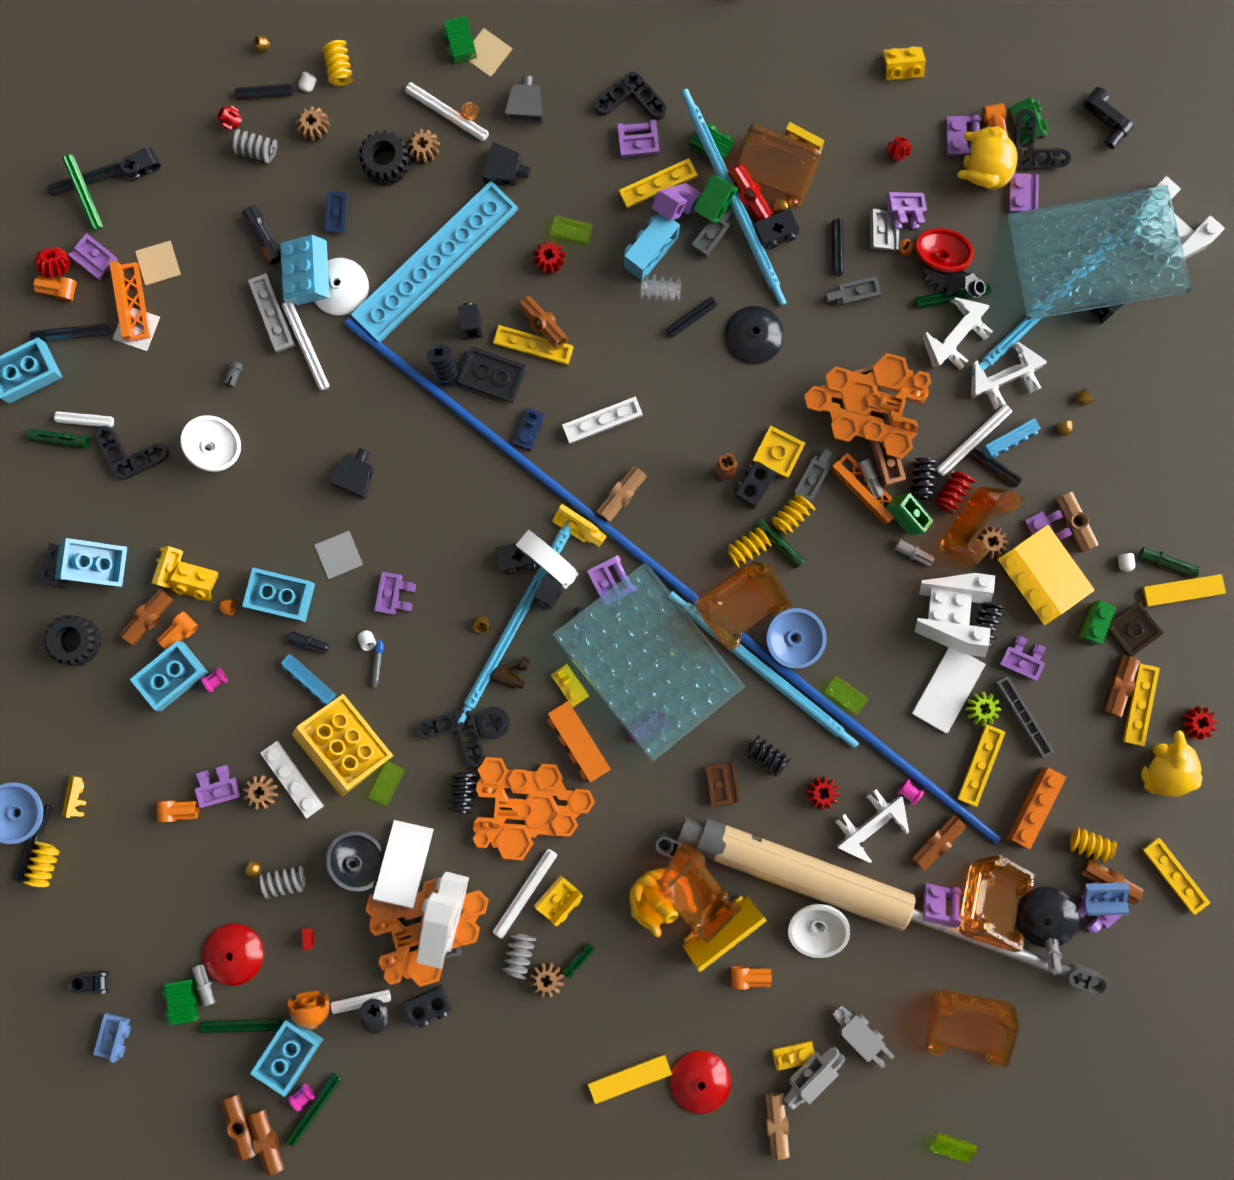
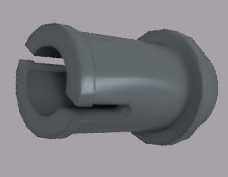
(233, 371)

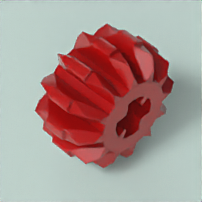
(557, 255)
(52, 262)
(1192, 726)
(816, 794)

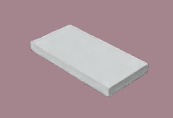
(948, 689)
(403, 864)

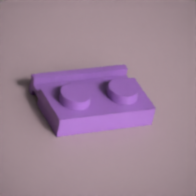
(1023, 192)
(92, 256)

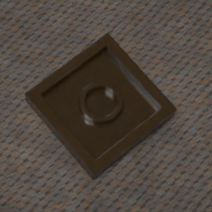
(1134, 629)

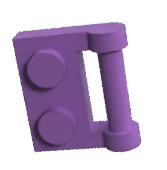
(955, 129)
(638, 144)
(602, 577)
(935, 905)

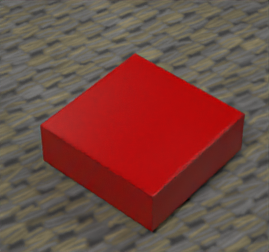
(308, 938)

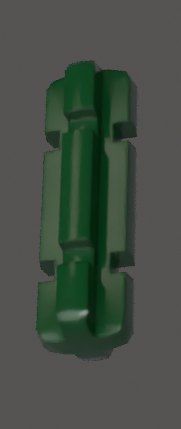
(578, 960)

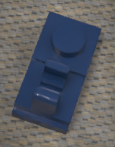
(336, 211)
(529, 429)

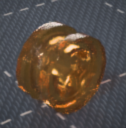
(469, 111)

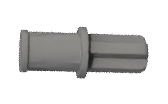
(871, 478)
(914, 553)
(1053, 956)
(203, 985)

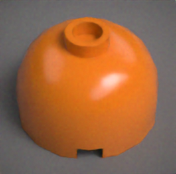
(309, 1009)

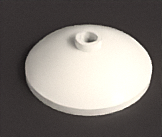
(349, 293)
(214, 434)
(819, 939)

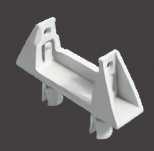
(972, 320)
(1029, 363)
(885, 811)

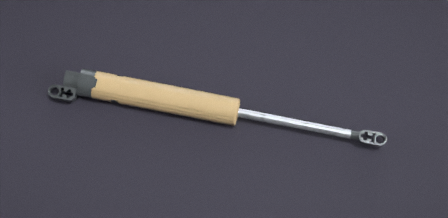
(834, 886)

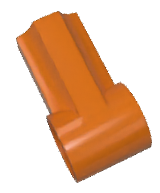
(994, 115)
(60, 288)
(181, 628)
(171, 811)
(745, 977)

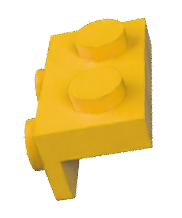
(904, 63)
(193, 581)
(559, 901)

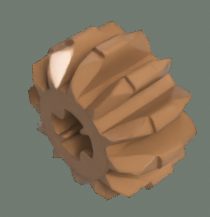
(305, 123)
(416, 149)
(998, 547)
(263, 799)
(540, 982)

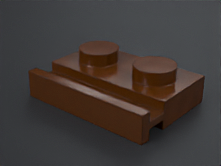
(722, 784)

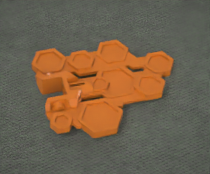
(861, 397)
(537, 810)
(402, 961)

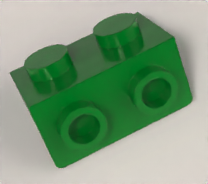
(1041, 124)

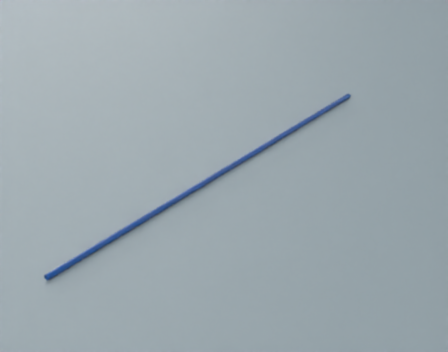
(671, 579)

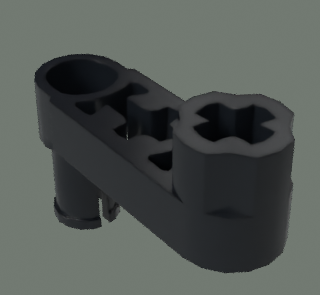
(1097, 105)

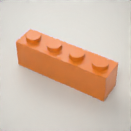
(579, 742)
(1036, 807)

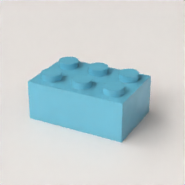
(650, 245)
(304, 270)
(26, 370)
(90, 562)
(278, 594)
(169, 676)
(286, 1057)

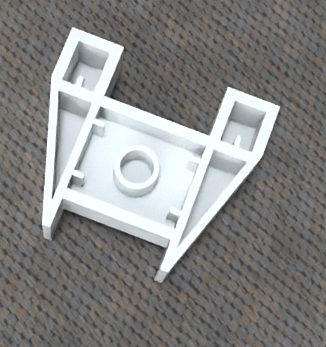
(1192, 240)
(951, 610)
(441, 919)

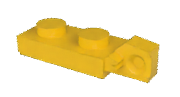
(579, 526)

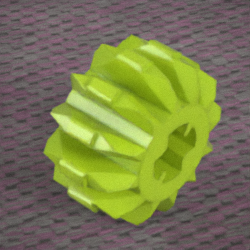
(989, 706)

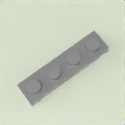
(271, 313)

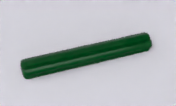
(941, 298)
(240, 1026)
(313, 1109)

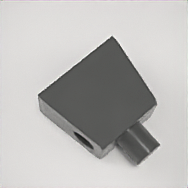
(524, 102)

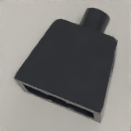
(504, 166)
(354, 474)

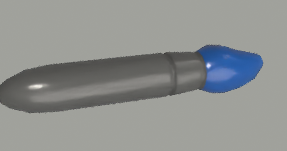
(377, 663)

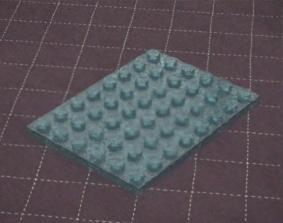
(1098, 252)
(648, 661)

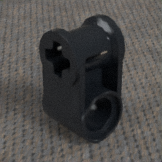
(141, 162)
(93, 982)

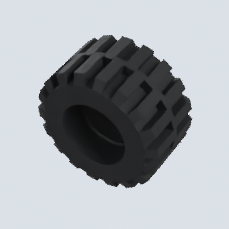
(377, 144)
(57, 634)

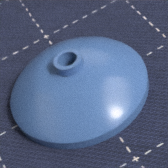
(809, 642)
(20, 828)

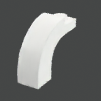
(547, 558)

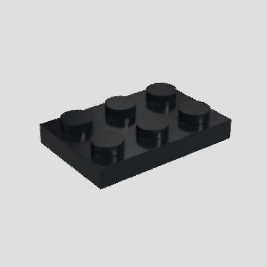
(492, 374)

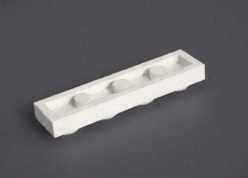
(602, 420)
(292, 779)

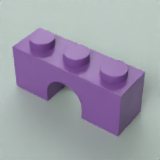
(674, 200)

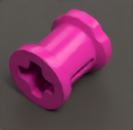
(214, 679)
(910, 792)
(301, 1097)

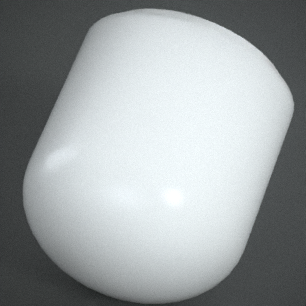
(307, 82)
(1126, 562)
(364, 638)

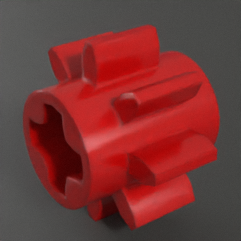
(228, 117)
(899, 148)

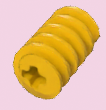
(337, 63)
(791, 514)
(748, 546)
(1092, 845)
(41, 865)

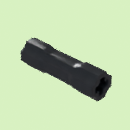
(268, 244)

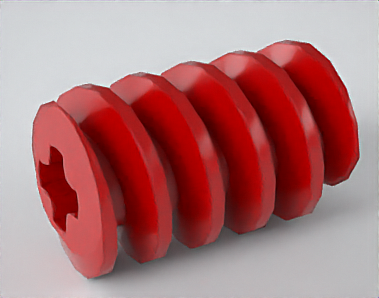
(952, 490)

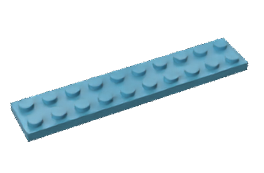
(435, 262)

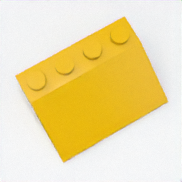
(1046, 574)
(341, 744)
(733, 932)

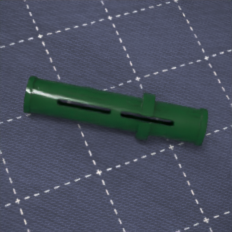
(80, 441)
(780, 543)
(1190, 569)

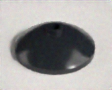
(754, 347)
(363, 852)
(1050, 903)

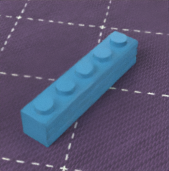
(1011, 439)
(308, 679)

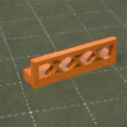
(122, 301)
(862, 492)

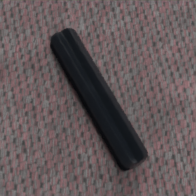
(263, 91)
(837, 247)
(691, 317)
(996, 467)

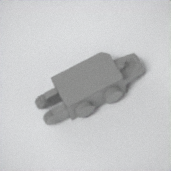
(860, 1036)
(814, 1077)

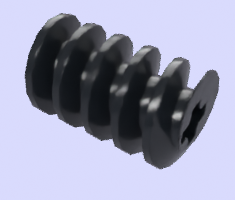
(443, 365)
(923, 478)
(989, 618)
(767, 756)
(462, 793)
(373, 1007)

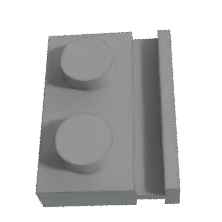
(882, 233)

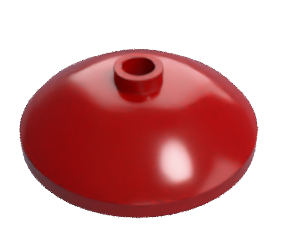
(944, 250)
(246, 951)
(696, 1068)

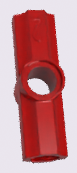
(744, 182)

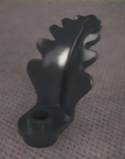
(954, 281)

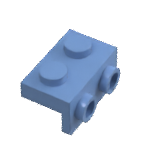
(1106, 898)
(112, 1036)

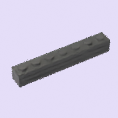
(1024, 717)

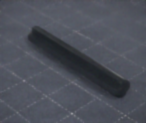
(88, 177)
(70, 332)
(21, 869)

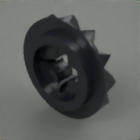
(484, 720)

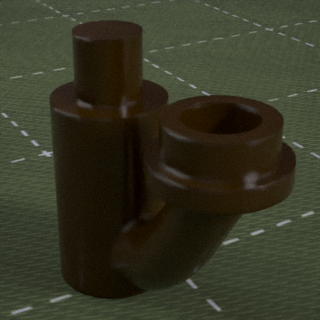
(509, 679)

